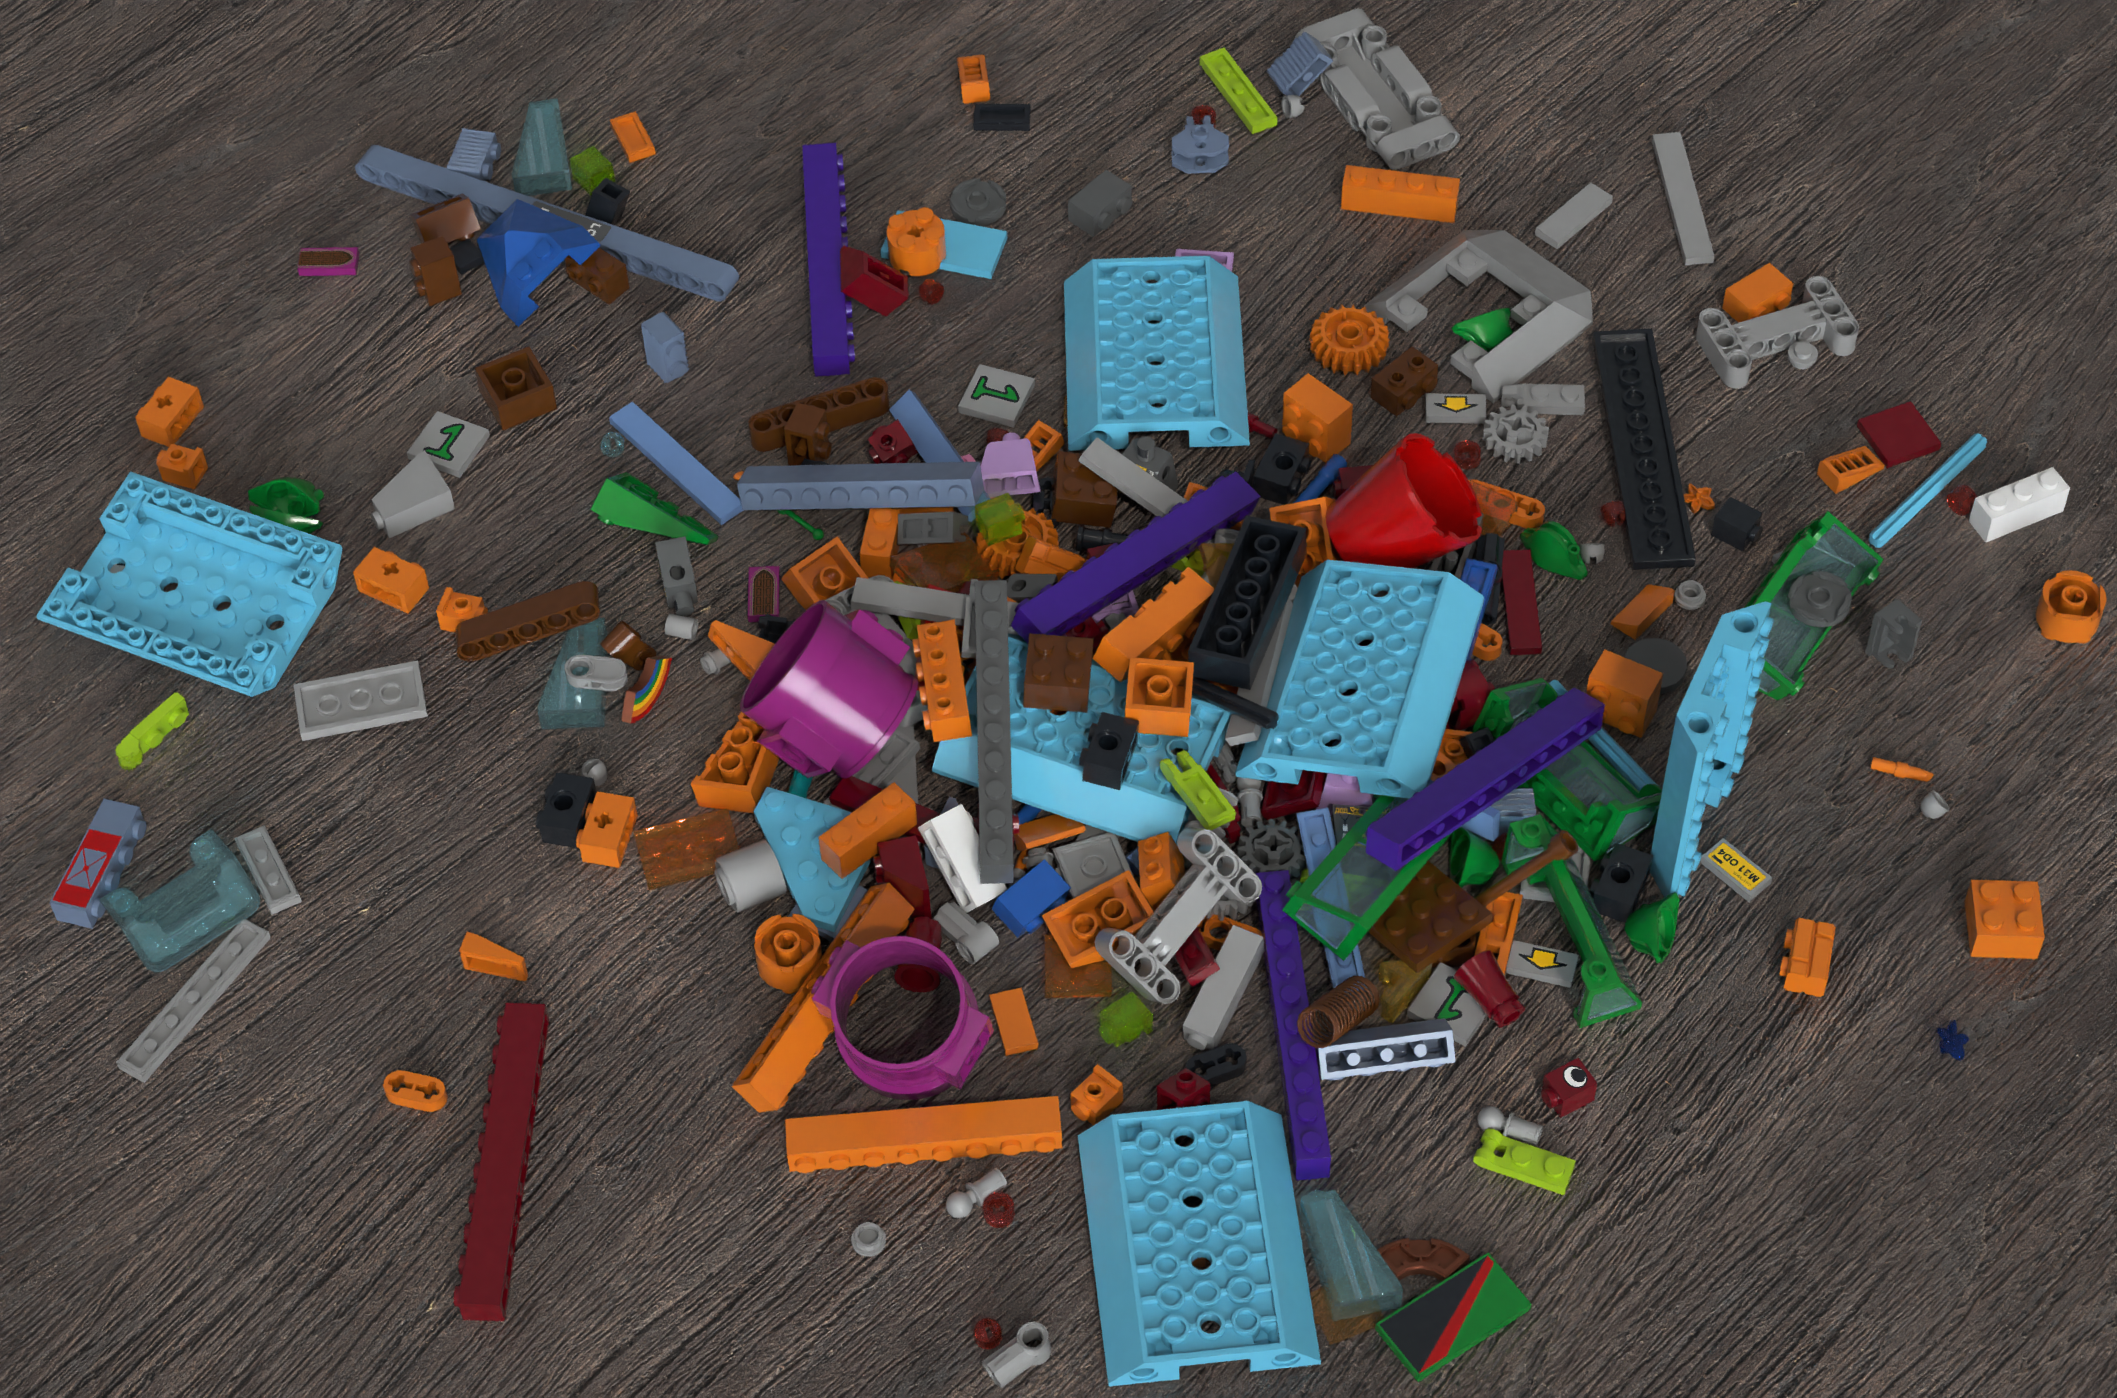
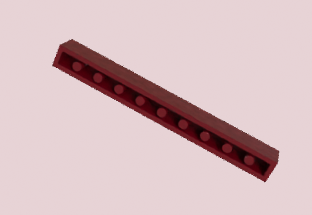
(503, 1163)

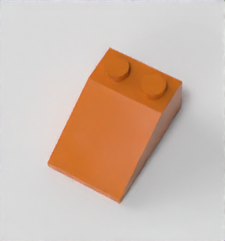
(1312, 516)
(823, 574)
(1109, 905)

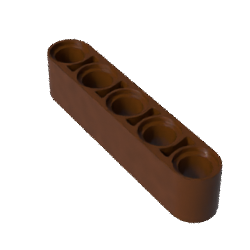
(843, 408)
(527, 621)

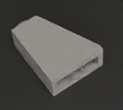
(412, 497)

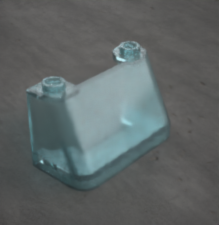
(187, 909)

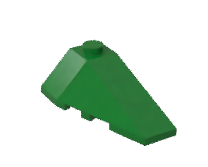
(635, 505)

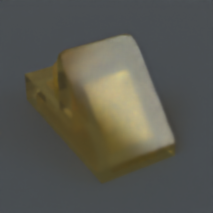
(1402, 986)

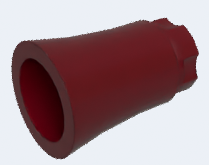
(919, 977)
(1490, 988)

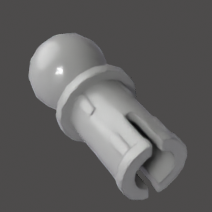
(1249, 799)
(1512, 1126)
(960, 1203)

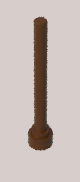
(1560, 847)

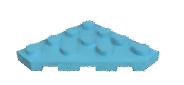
(792, 831)

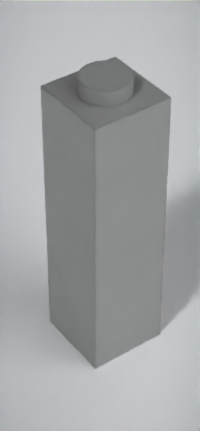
(1223, 989)

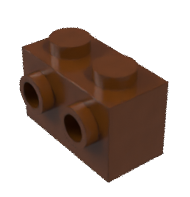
(449, 218)
(435, 271)
(600, 275)
(1404, 381)
(807, 435)

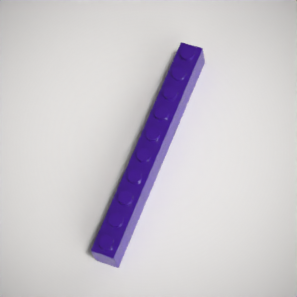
(824, 241)
(1136, 559)
(1483, 779)
(1296, 1058)

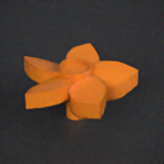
(1699, 498)

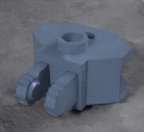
(1200, 146)

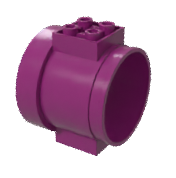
(830, 691)
(916, 1079)

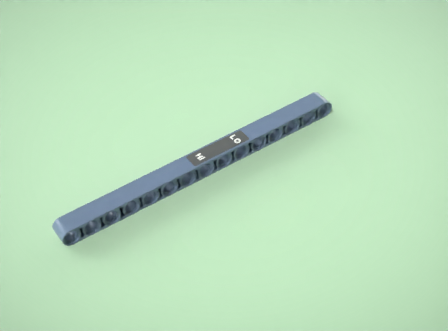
(639, 253)

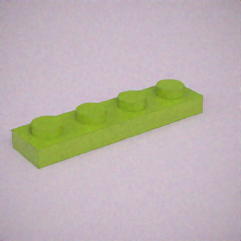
(1238, 90)

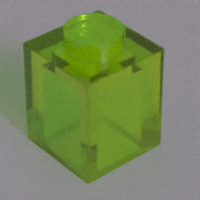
(591, 168)
(999, 518)

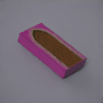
(328, 261)
(763, 592)

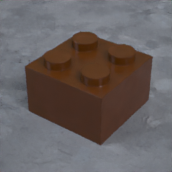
(516, 388)
(1081, 494)
(1058, 673)

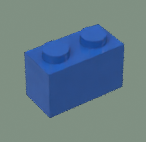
(1030, 898)

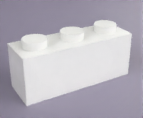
(2019, 504)
(957, 854)

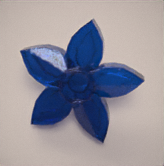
(1952, 1042)

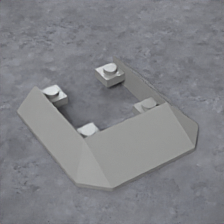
(1550, 315)

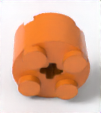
(916, 242)
(2070, 607)
(787, 951)

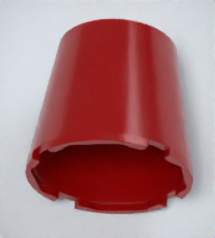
(1405, 508)

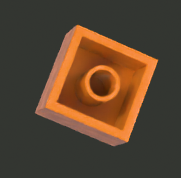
(1317, 417)
(1626, 690)
(1160, 695)
(2004, 919)

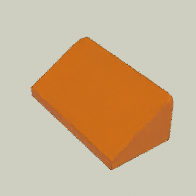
(1643, 610)
(1046, 831)

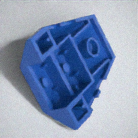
(525, 249)

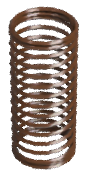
(1338, 1012)

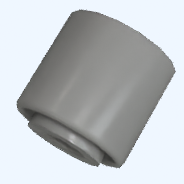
(749, 876)

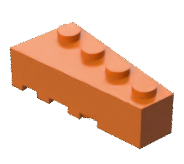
(1156, 625)
(737, 771)

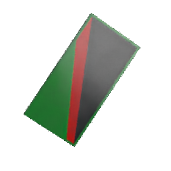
(1453, 1317)

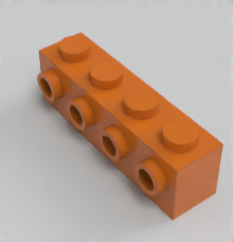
(1400, 193)
(943, 679)

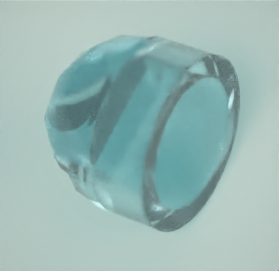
(606, 446)

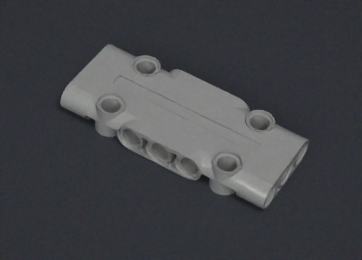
(1381, 91)

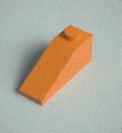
(740, 647)

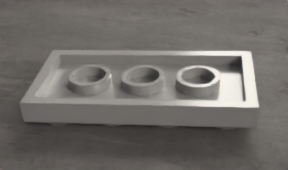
(360, 700)

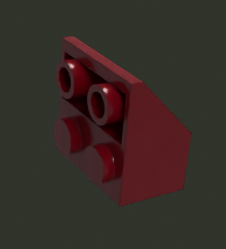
(872, 281)

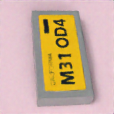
(1736, 870)

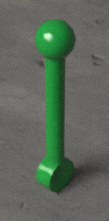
(817, 534)

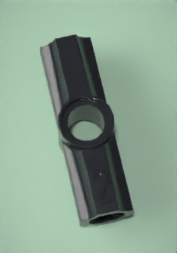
(1490, 550)

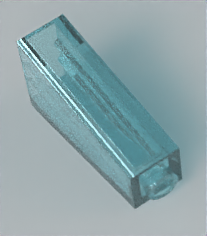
(542, 154)
(570, 706)
(1346, 1260)

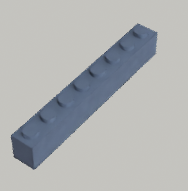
(861, 486)

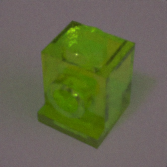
(1125, 1020)

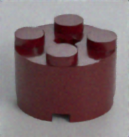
(1469, 698)

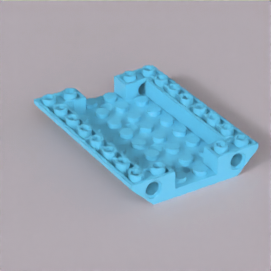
(1114, 344)
(214, 559)
(1401, 679)
(1706, 737)
(1049, 750)
(1149, 1238)

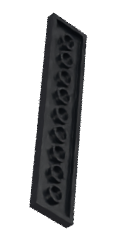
(1643, 449)

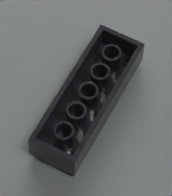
(1248, 602)

